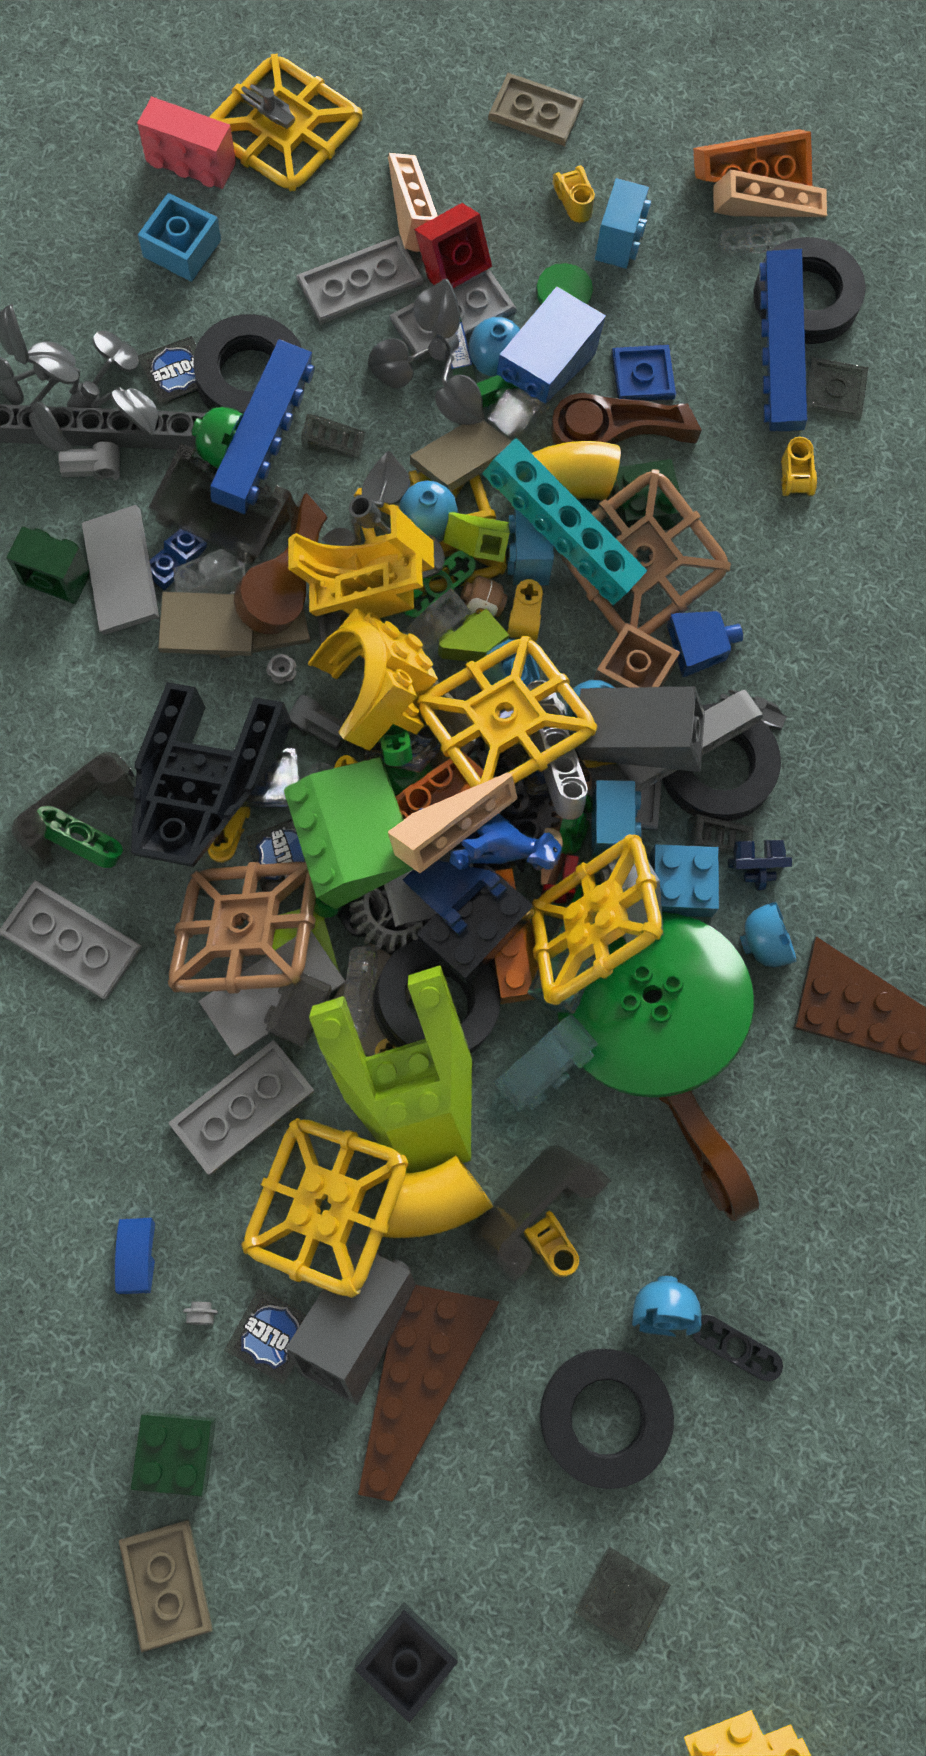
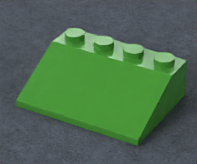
(344, 829)

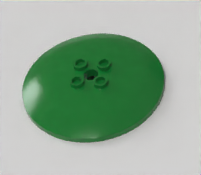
(684, 1035)

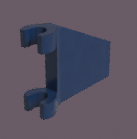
(449, 889)

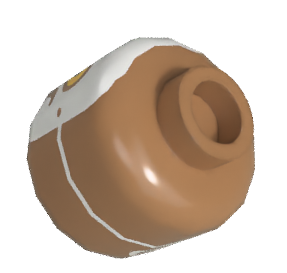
(484, 594)

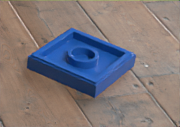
(643, 373)

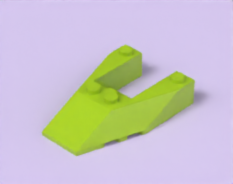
(412, 1094)

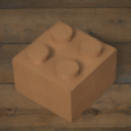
(637, 660)

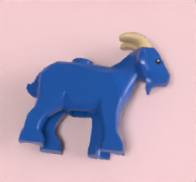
(502, 843)

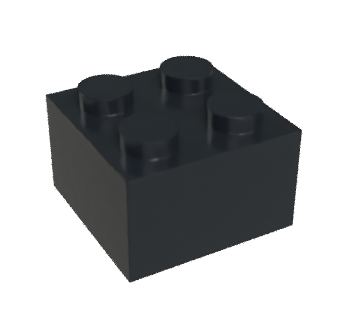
(406, 1662)

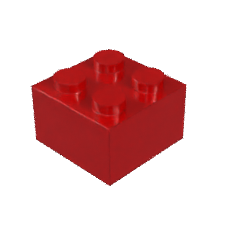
(454, 246)

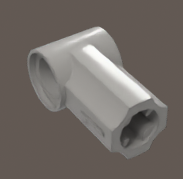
(100, 461)

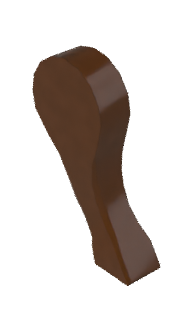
(614, 420)
(270, 593)
(722, 1169)

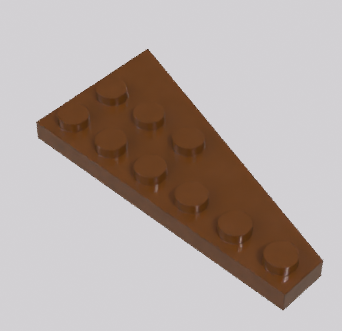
(859, 1007)
(416, 1380)

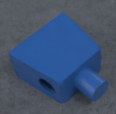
(701, 639)

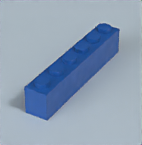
(785, 340)
(261, 427)

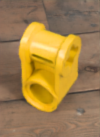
(575, 193)
(799, 473)
(525, 614)
(231, 835)
(552, 1243)

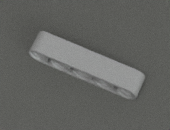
(720, 725)
(564, 774)

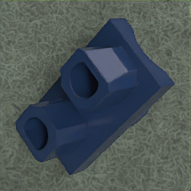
(773, 857)

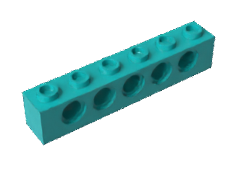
(564, 521)

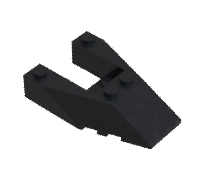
(194, 790)

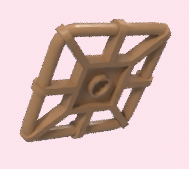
(664, 555)
(255, 939)

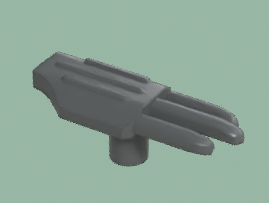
(269, 106)
(771, 713)

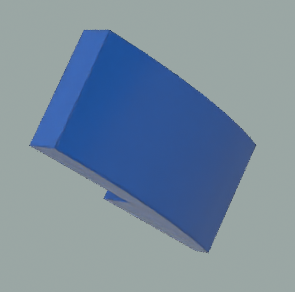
(177, 550)
(133, 1256)

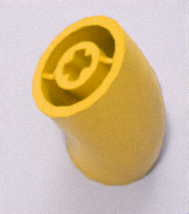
(583, 467)
(437, 1201)

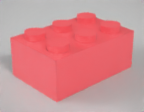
(187, 143)

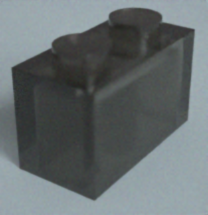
(291, 1016)

